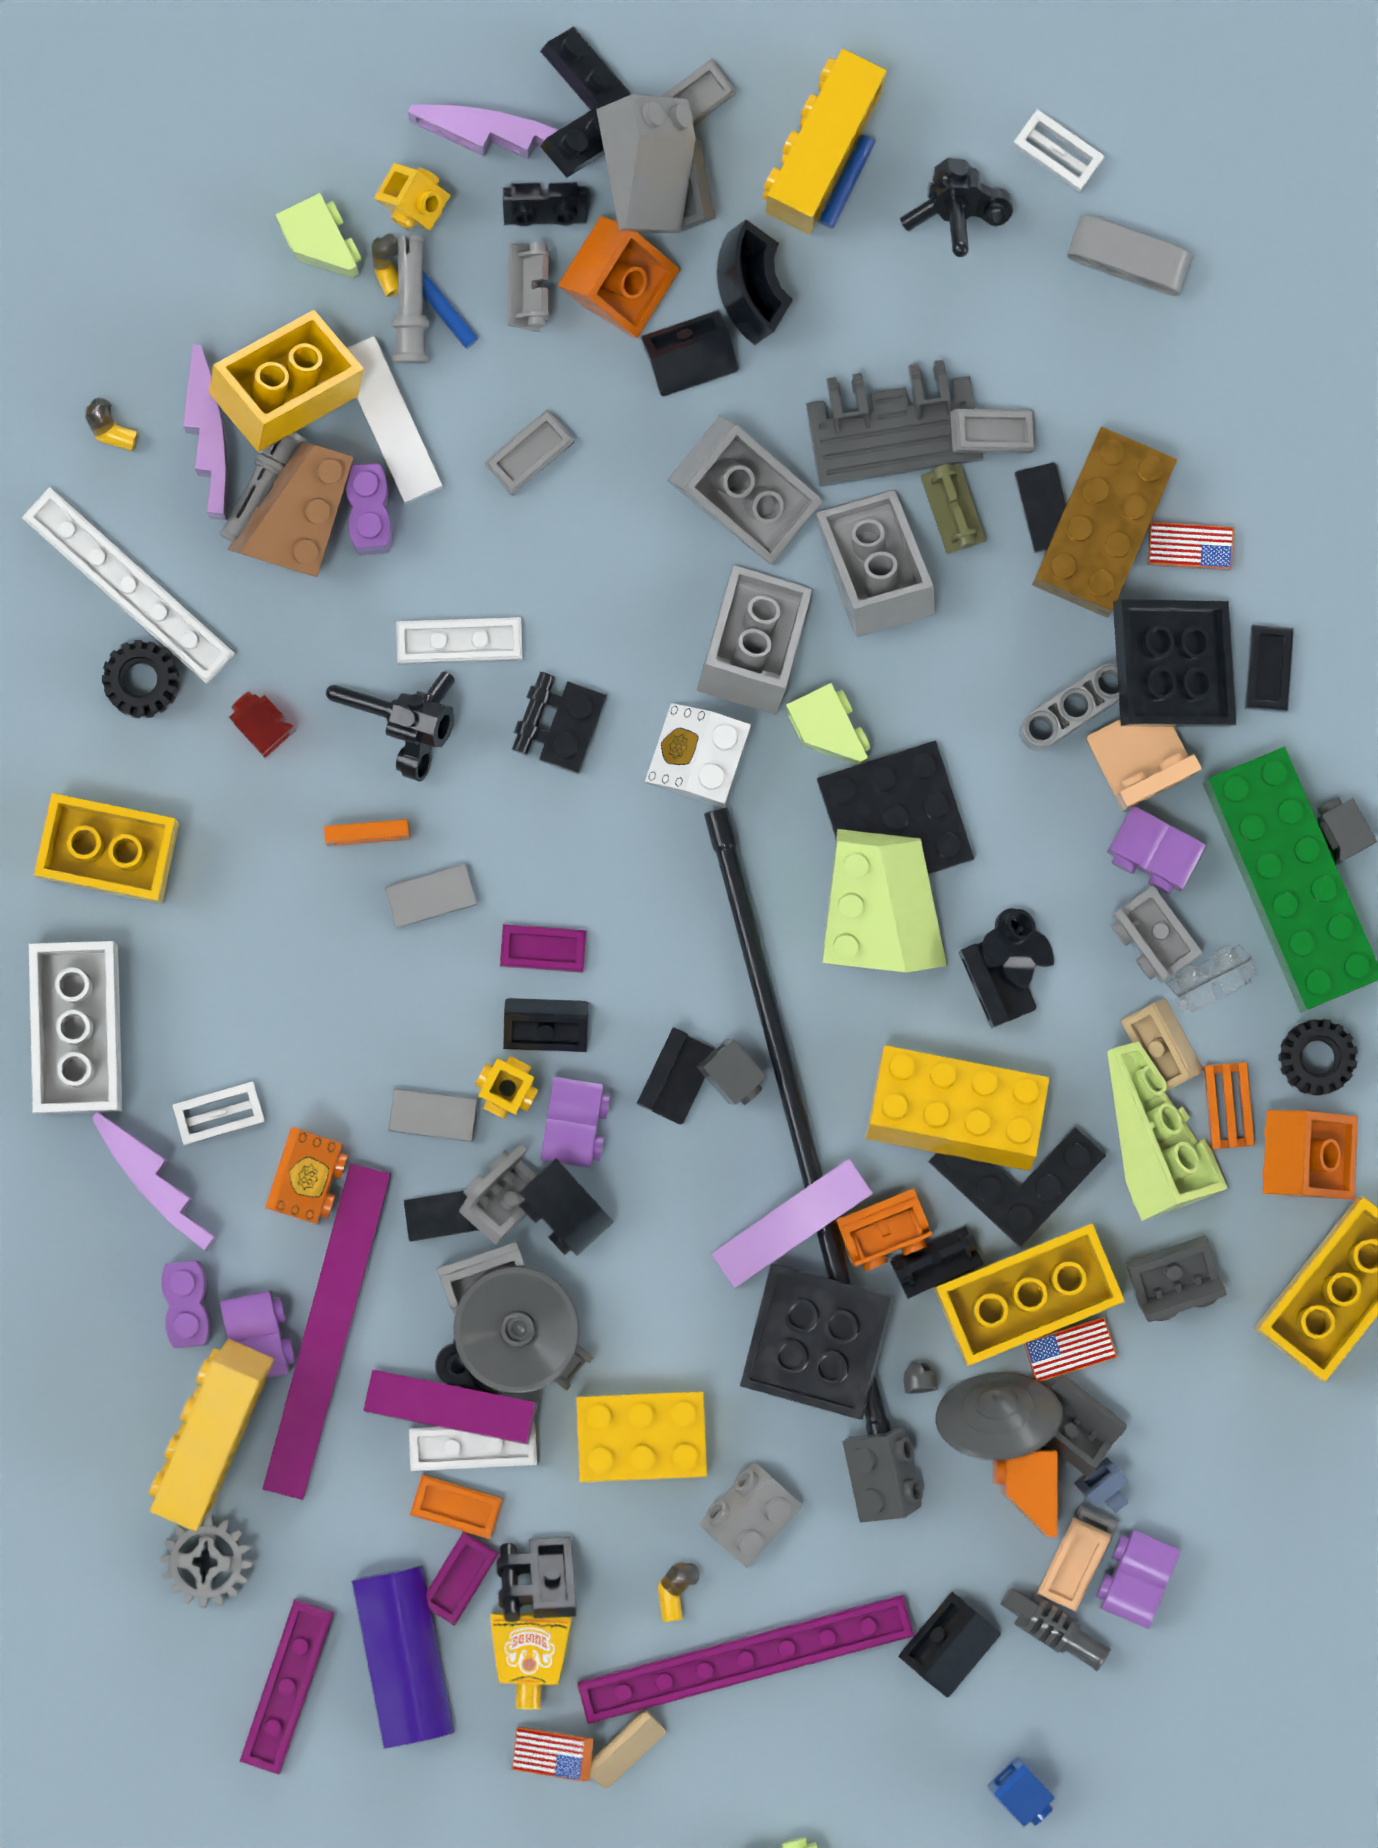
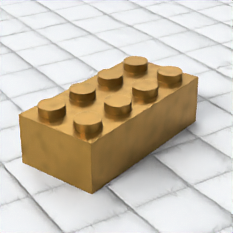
(1104, 522)

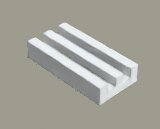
(1049, 164)
(253, 1104)

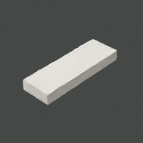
(459, 640)
(451, 1449)

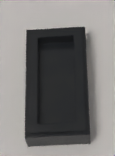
(1041, 502)
(1269, 668)

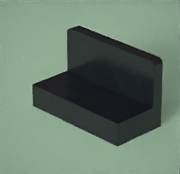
(690, 353)
(997, 997)
(675, 1077)
(949, 1645)

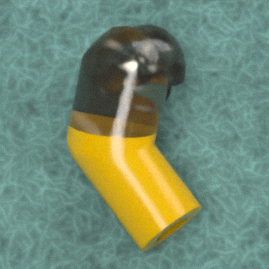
(383, 265)
(104, 428)
(672, 1587)

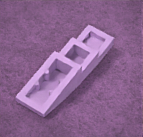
(479, 127)
(205, 418)
(143, 1169)
(792, 1223)

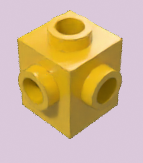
(412, 197)
(501, 1071)

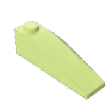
(1159, 1152)

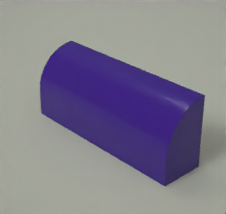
(403, 1657)

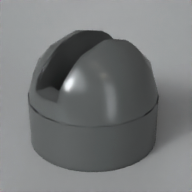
(920, 1379)

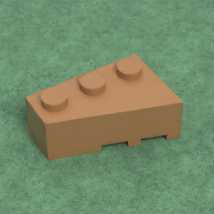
(298, 511)

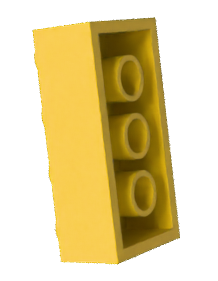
(827, 138)
(957, 1108)
(1029, 1294)
(1330, 1296)
(210, 1435)

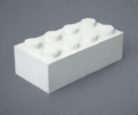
(75, 1027)

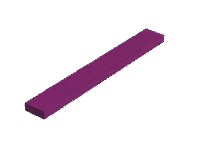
(326, 1331)
(745, 1659)

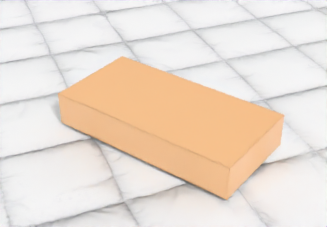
(1074, 1564)

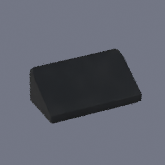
(545, 1025)
(436, 1216)

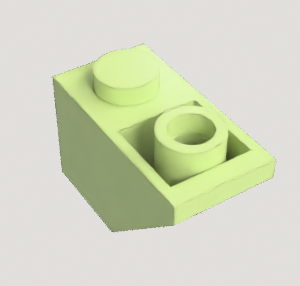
(314, 236)
(825, 727)

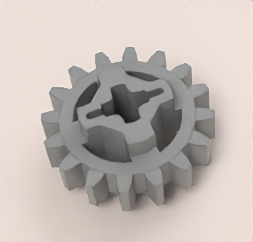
(225, 1562)

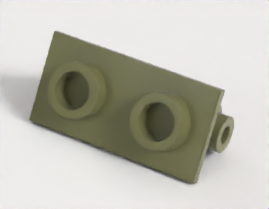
(953, 508)

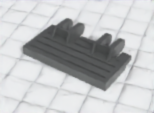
(893, 435)

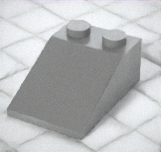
(648, 160)
(745, 489)
(876, 563)
(754, 640)

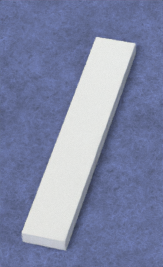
(128, 585)

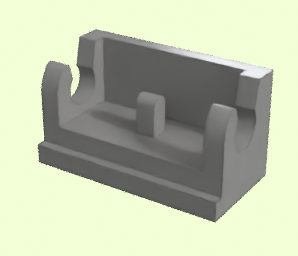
(460, 1275)

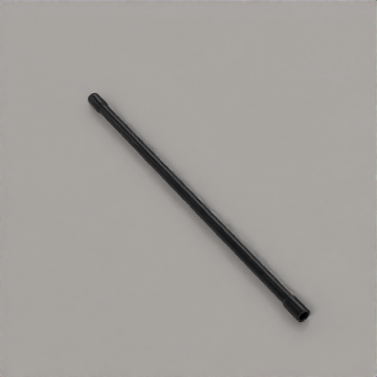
(725, 846)

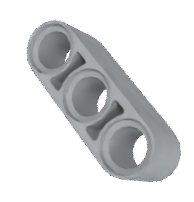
(1129, 255)
(1054, 713)

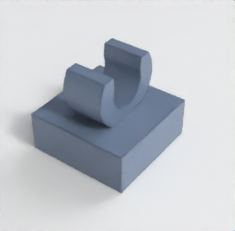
(1104, 1486)

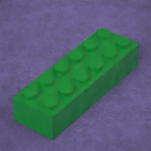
(1292, 879)

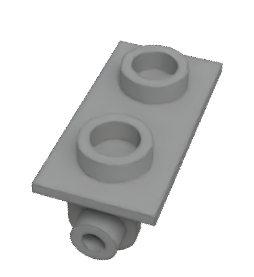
(525, 295)

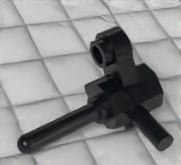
(956, 196)
(411, 718)

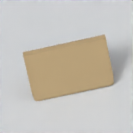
(1163, 1042)
(625, 1748)

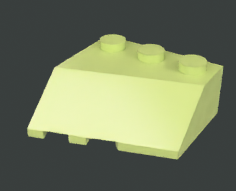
(881, 905)

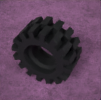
(122, 661)
(1343, 1052)

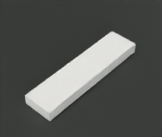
(393, 425)

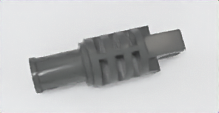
(1054, 1628)

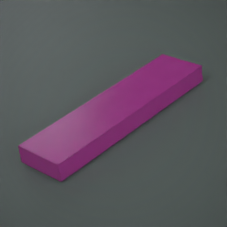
(450, 1407)
(286, 1686)

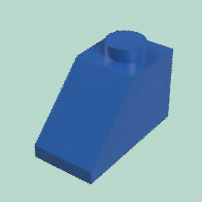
(1022, 1793)

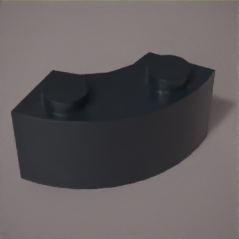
(749, 282)
(565, 1208)

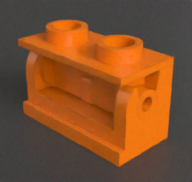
(883, 1229)

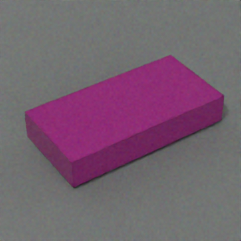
(543, 948)
(459, 1577)

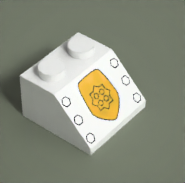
(698, 754)

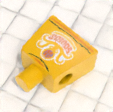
(529, 1654)

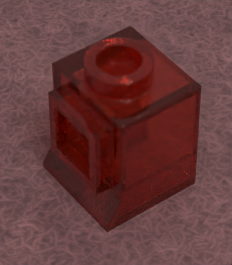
(260, 722)

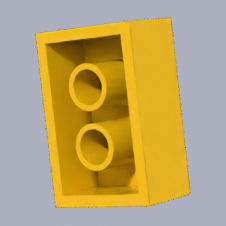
(285, 380)
(106, 848)
(641, 1436)

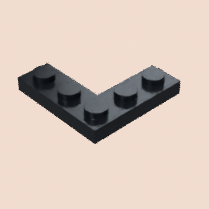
(595, 85)
(1022, 1208)

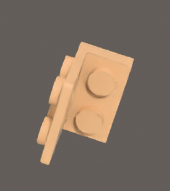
(1140, 760)

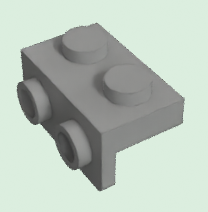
(1155, 934)
(495, 1200)
(750, 1514)

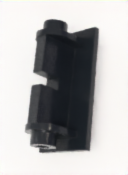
(526, 206)
(937, 1262)

